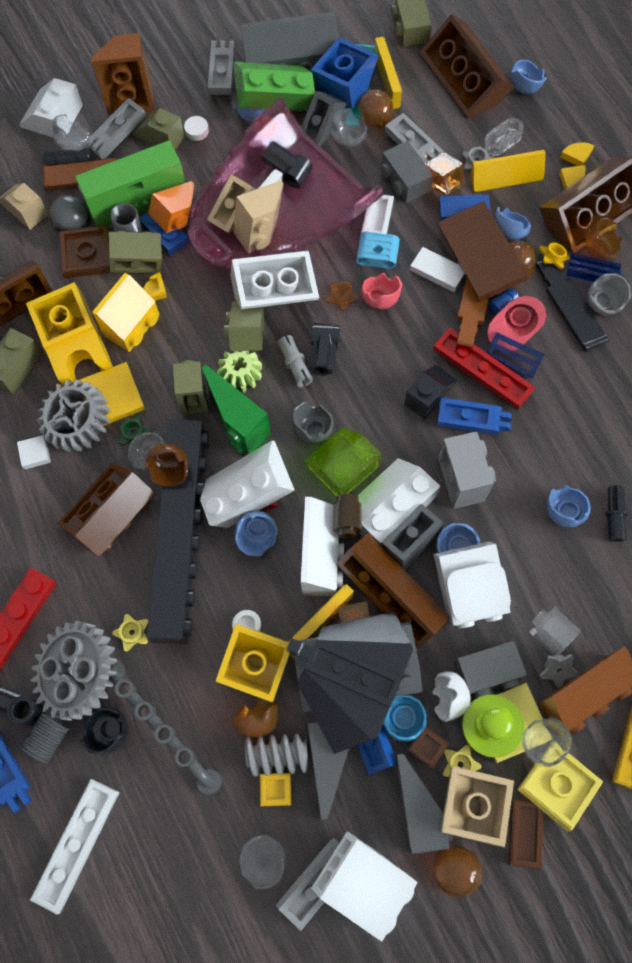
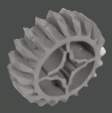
(87, 418)

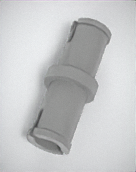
(295, 361)

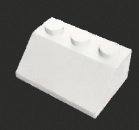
(273, 280)
(245, 486)
(394, 498)
(320, 550)

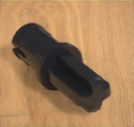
(616, 514)

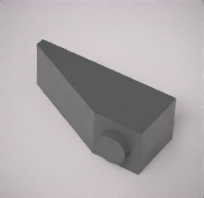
(326, 768)
(420, 811)

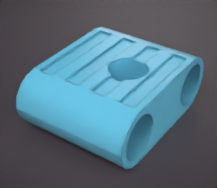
(377, 250)

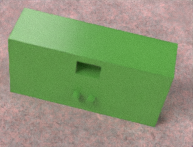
(130, 181)

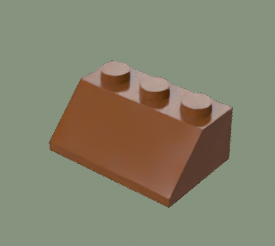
(123, 73)
(591, 691)

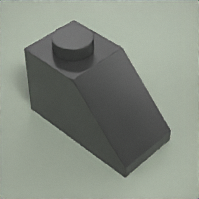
(319, 116)

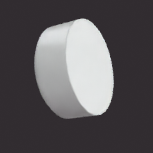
(196, 128)
(248, 619)

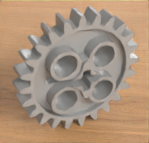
(73, 671)

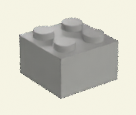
(466, 469)

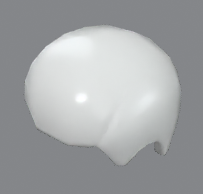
(453, 696)

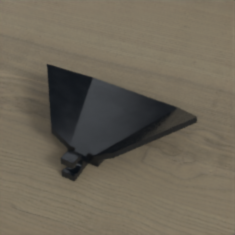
(353, 676)

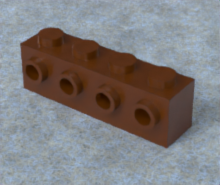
(392, 588)

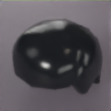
(104, 731)

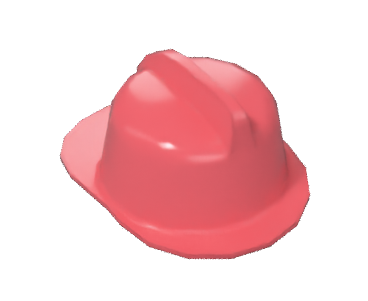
(518, 320)

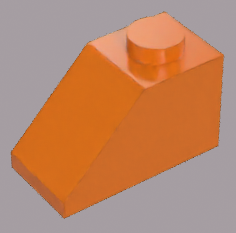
(172, 206)

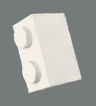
(52, 100)

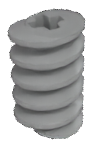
(276, 755)

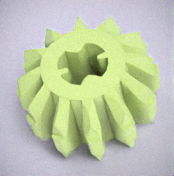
(240, 369)

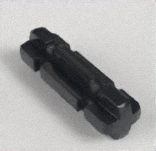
(67, 157)

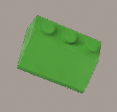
(262, 84)

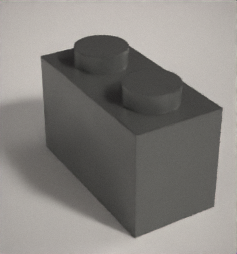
(406, 171)
(413, 536)
(491, 669)

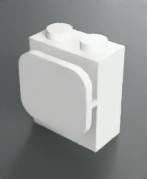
(473, 584)
(364, 886)

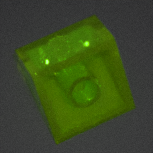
(344, 461)

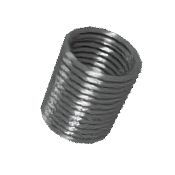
(125, 213)
(44, 738)

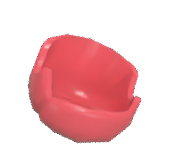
(381, 291)

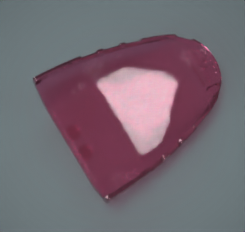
(305, 214)

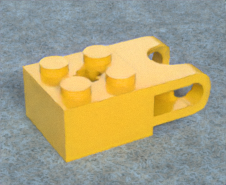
(68, 331)

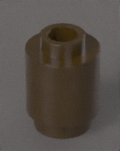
(347, 515)

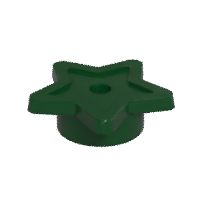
(130, 425)

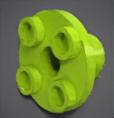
(493, 726)

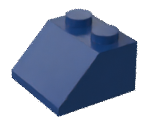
(344, 71)

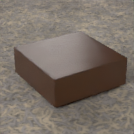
(428, 748)

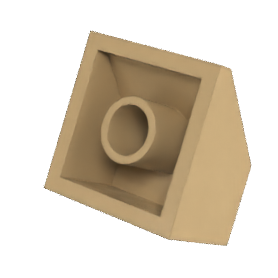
(257, 216)
(477, 806)

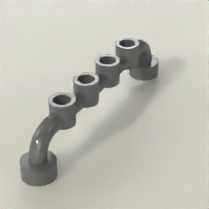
(208, 780)

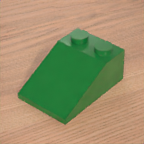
(241, 418)

